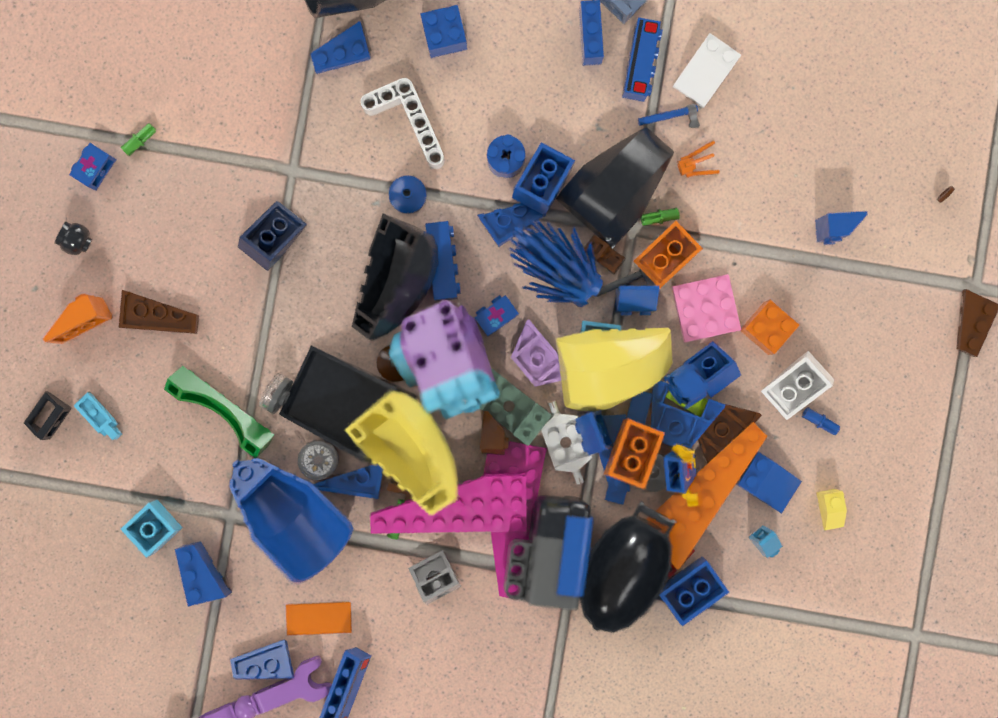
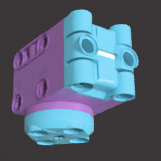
(446, 359)

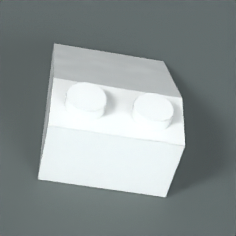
(706, 70)
(798, 385)

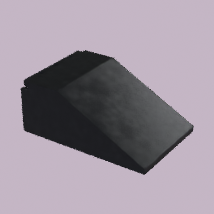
(333, 396)

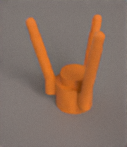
(687, 165)

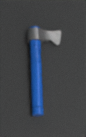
(690, 110)

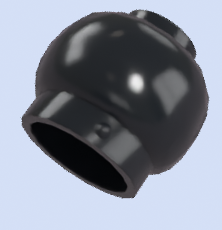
(73, 238)

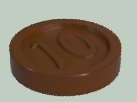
(945, 194)

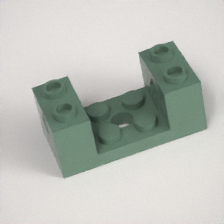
(527, 416)

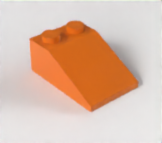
(667, 254)
(78, 318)

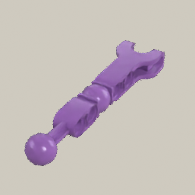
(276, 694)

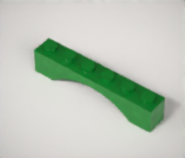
(189, 388)

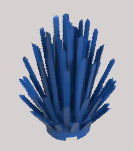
(557, 264)

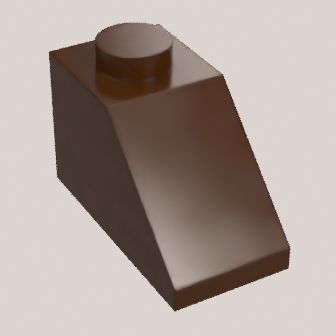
(493, 436)

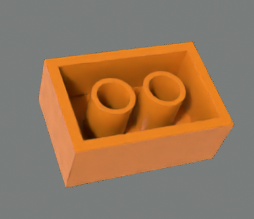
(634, 453)

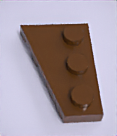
(976, 320)

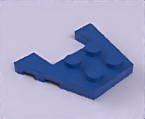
(677, 424)

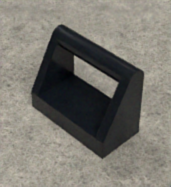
(54, 420)

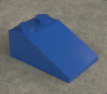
(769, 482)

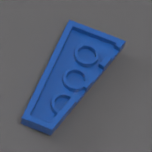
(613, 424)

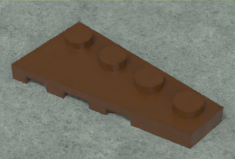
(148, 314)

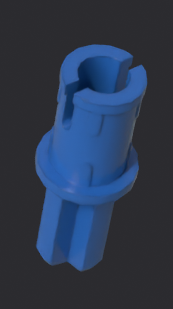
(820, 421)

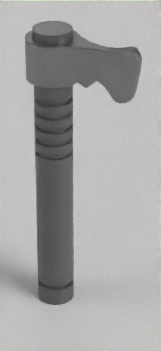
(625, 280)

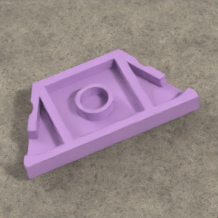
(536, 357)

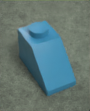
(766, 541)

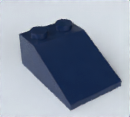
(271, 235)

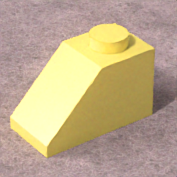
(832, 508)

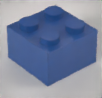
(444, 31)

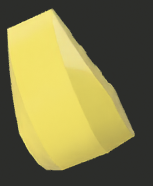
(611, 365)
(409, 448)

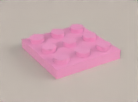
(706, 308)

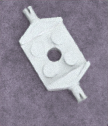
(570, 458)

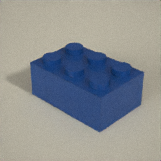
(543, 179)
(693, 591)

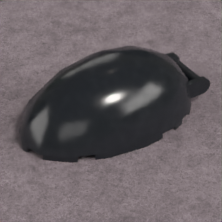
(627, 571)

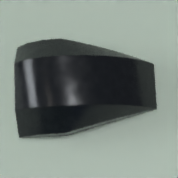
(617, 185)
(396, 278)

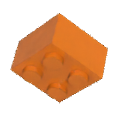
(769, 327)

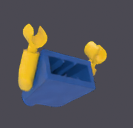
(680, 472)

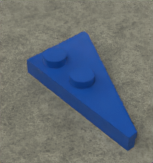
(360, 482)

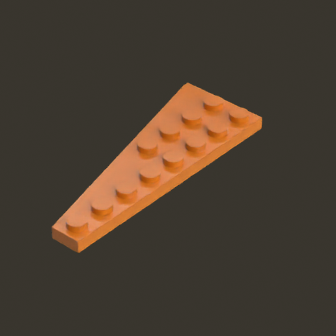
(712, 487)

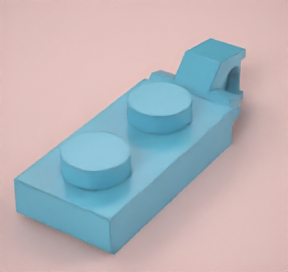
(98, 416)

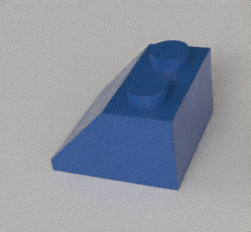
(836, 226)
(636, 299)
(714, 367)
(593, 432)

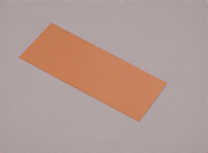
(318, 618)

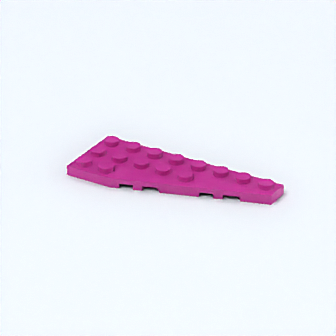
(517, 460)
(481, 505)

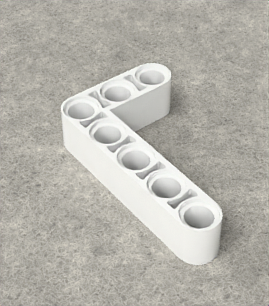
(413, 115)

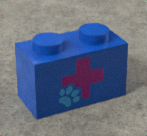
(92, 166)
(496, 315)

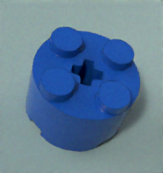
(509, 146)
(686, 385)

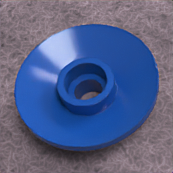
(409, 203)

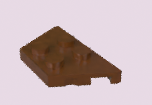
(725, 429)

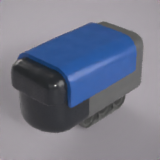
(554, 556)

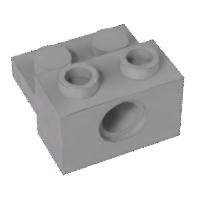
(439, 585)

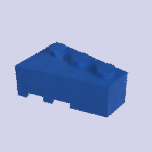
(199, 575)

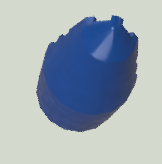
(289, 518)

